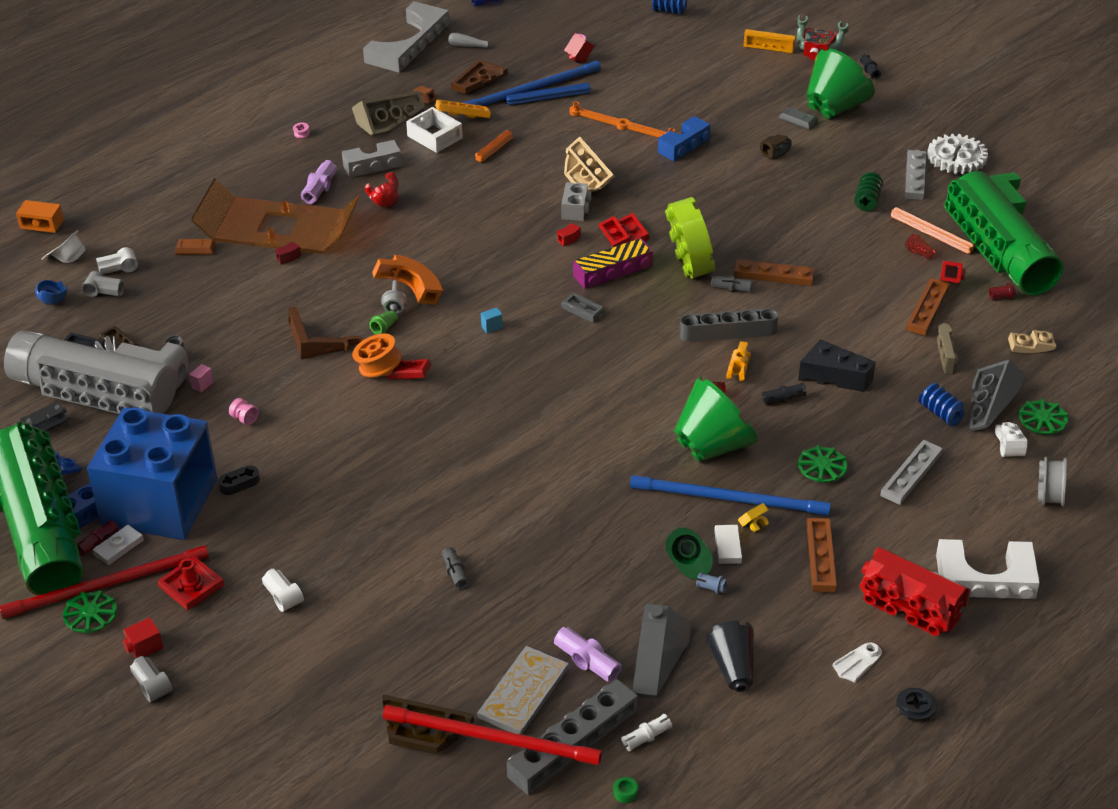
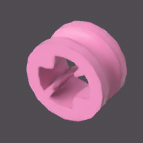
(301, 130)

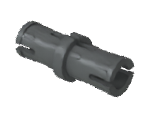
(731, 283)
(455, 568)

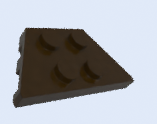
(421, 737)

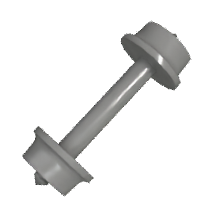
(394, 298)

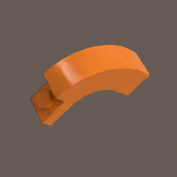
(413, 274)

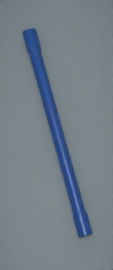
(585, 69)
(810, 506)

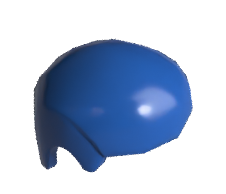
(51, 292)

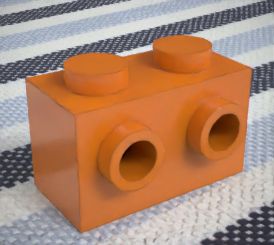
(40, 216)

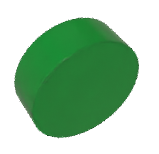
(625, 789)

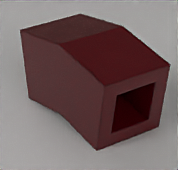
(288, 252)

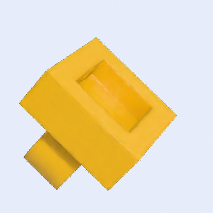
(753, 516)

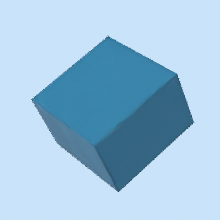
(491, 320)

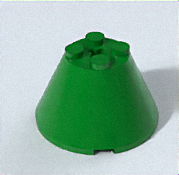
(837, 84)
(712, 423)

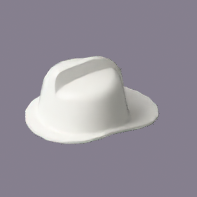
(69, 250)

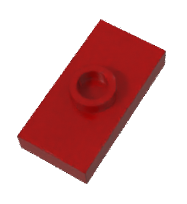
(411, 369)

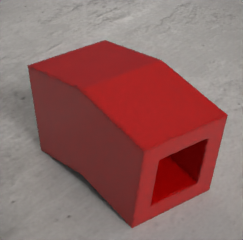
(569, 234)

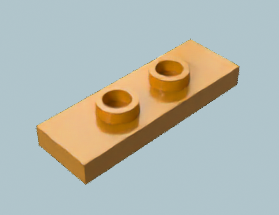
(769, 41)
(457, 108)

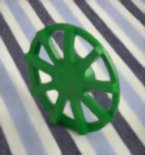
(1043, 417)
(822, 464)
(90, 611)

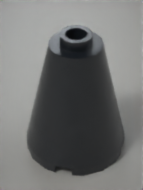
(734, 653)

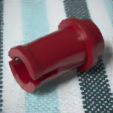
(1002, 292)

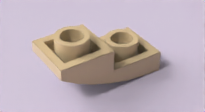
(1037, 342)

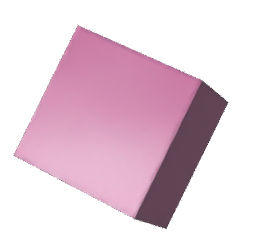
(201, 378)

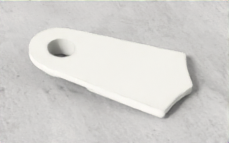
(857, 662)

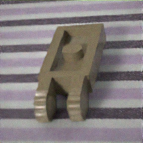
(946, 348)

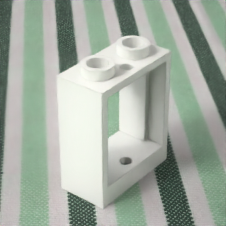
(450, 129)

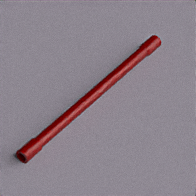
(20, 606)
(579, 753)

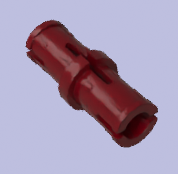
(96, 537)

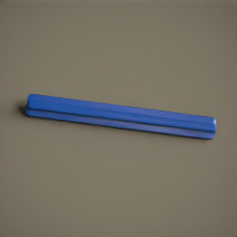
(548, 94)

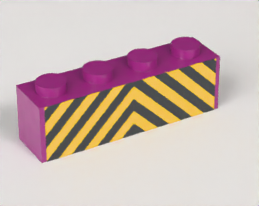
(612, 263)

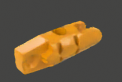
(739, 362)

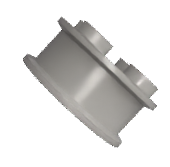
(1054, 481)

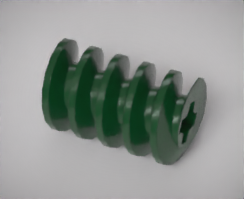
(868, 191)

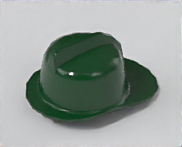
(689, 552)

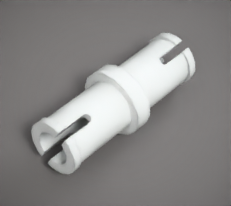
(646, 732)

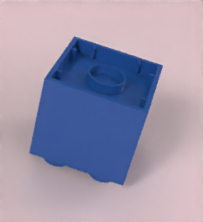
(153, 472)

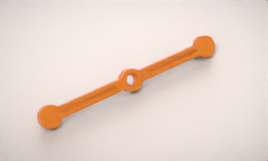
(622, 124)

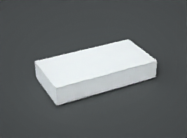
(728, 544)

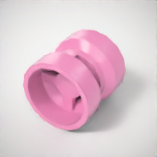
(243, 411)

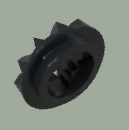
(923, 699)

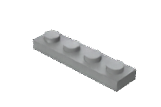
(915, 174)
(911, 472)

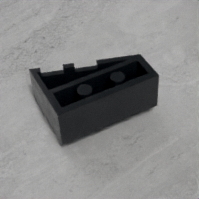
(837, 366)

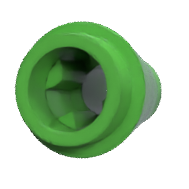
(381, 323)

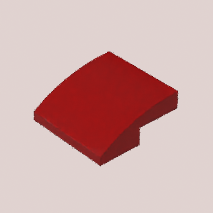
(623, 230)

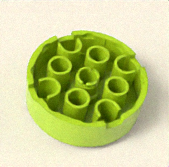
(690, 238)

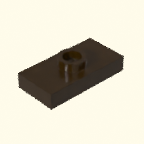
(119, 336)

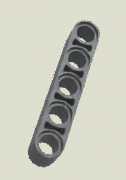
(728, 325)

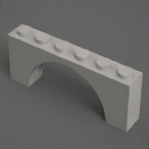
(399, 54)

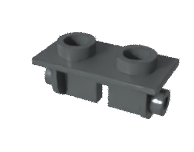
(46, 416)

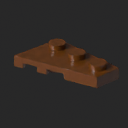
(477, 76)

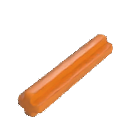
(494, 146)

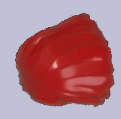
(386, 194)

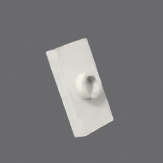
(118, 545)

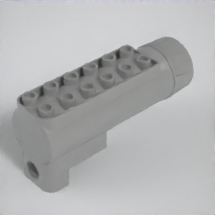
(96, 376)

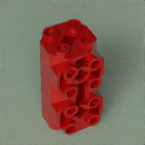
(925, 596)

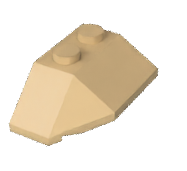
(585, 166)

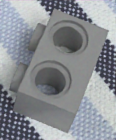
(575, 201)

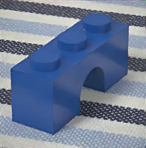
(676, 145)

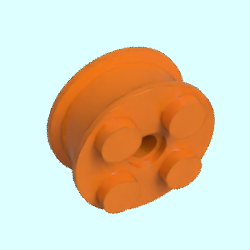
(377, 355)

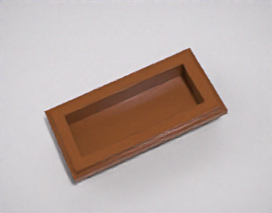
(195, 247)

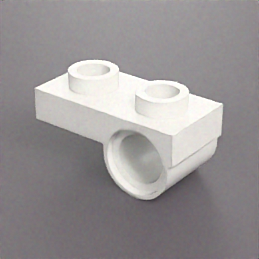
(1011, 440)

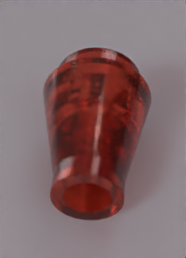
(919, 246)

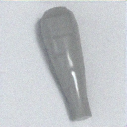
(462, 40)

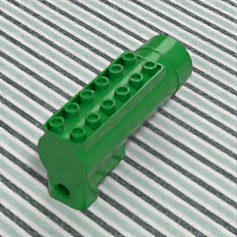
(993, 219)
(38, 510)

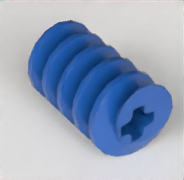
(670, 5)
(942, 404)

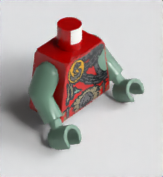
(814, 40)

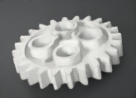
(968, 158)

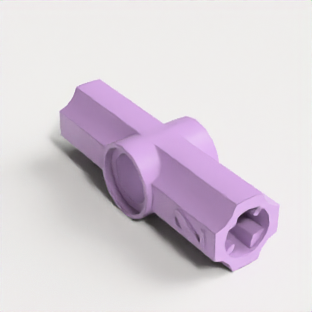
(318, 182)
(588, 654)

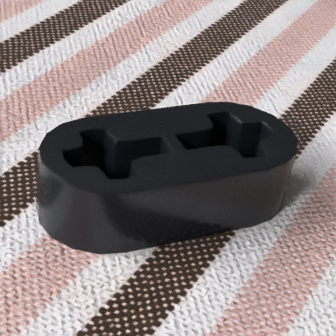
(239, 480)

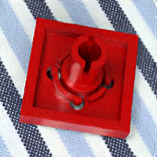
(190, 576)

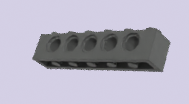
(578, 728)

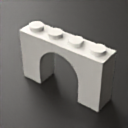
(1017, 581)

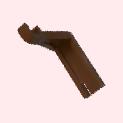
(316, 345)

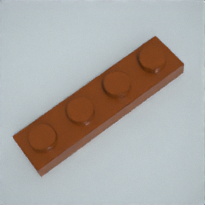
(774, 272)
(927, 306)
(821, 555)

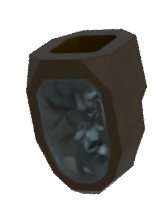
(775, 146)

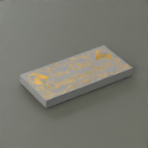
(523, 691)

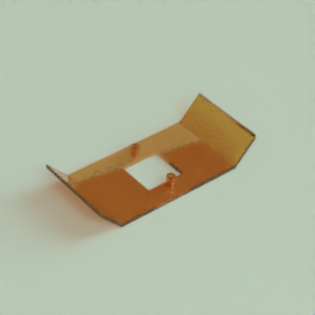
(239, 220)

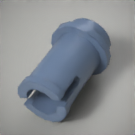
(713, 583)

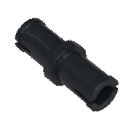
(870, 67)
(784, 393)

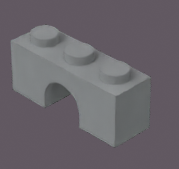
(359, 163)

